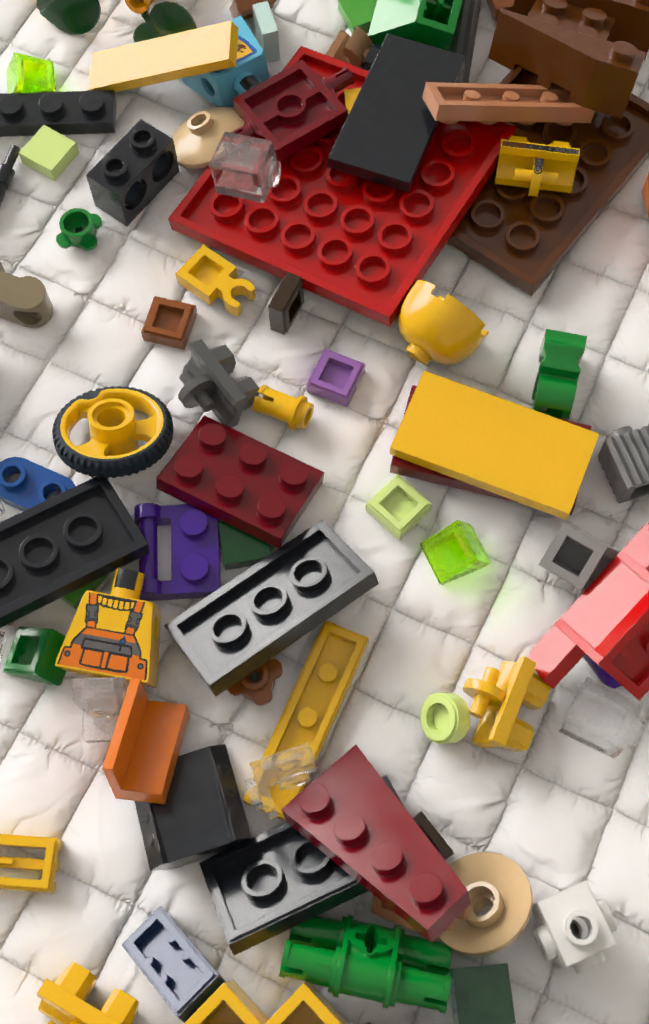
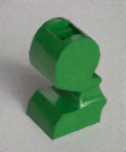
(558, 373)

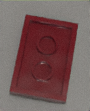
(240, 481)

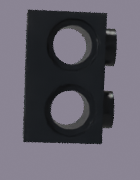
(133, 172)

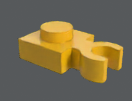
(212, 277)

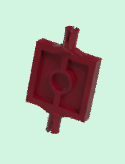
(293, 108)

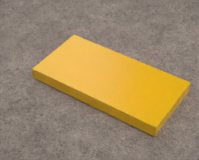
(494, 444)

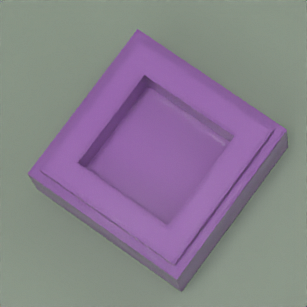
(336, 377)

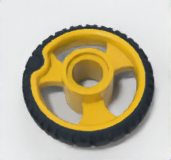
(114, 432)

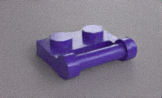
(193, 552)

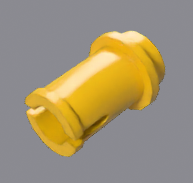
(289, 409)

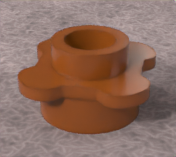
(260, 690)

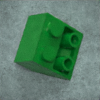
(417, 20)

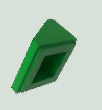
(35, 655)

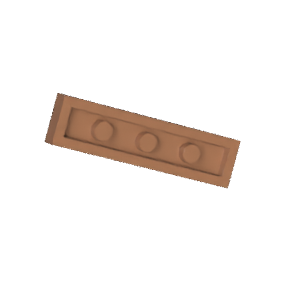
(502, 104)

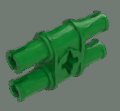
(369, 962)

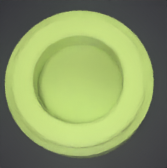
(445, 718)

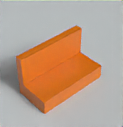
(145, 746)

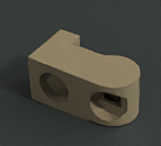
(24, 300)

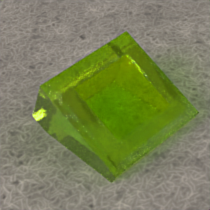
(30, 75)
(454, 552)

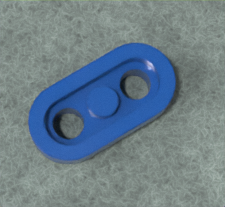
(32, 486)

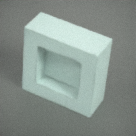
(266, 31)

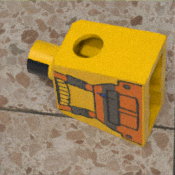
(114, 633)

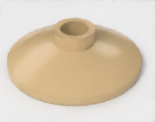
(201, 133)
(496, 883)

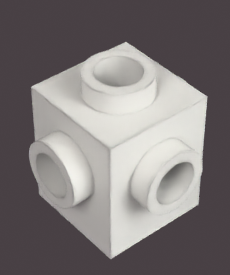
(593, 923)

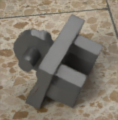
(210, 385)

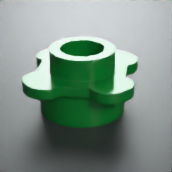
(76, 220)

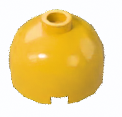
(438, 326)

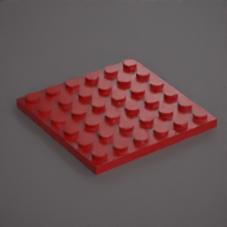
(344, 232)

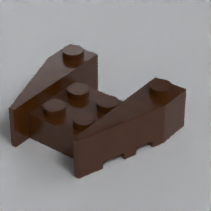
(578, 45)

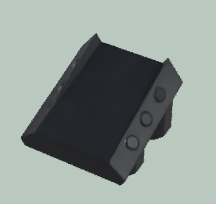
(199, 815)

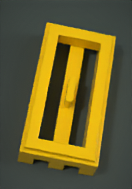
(48, 865)

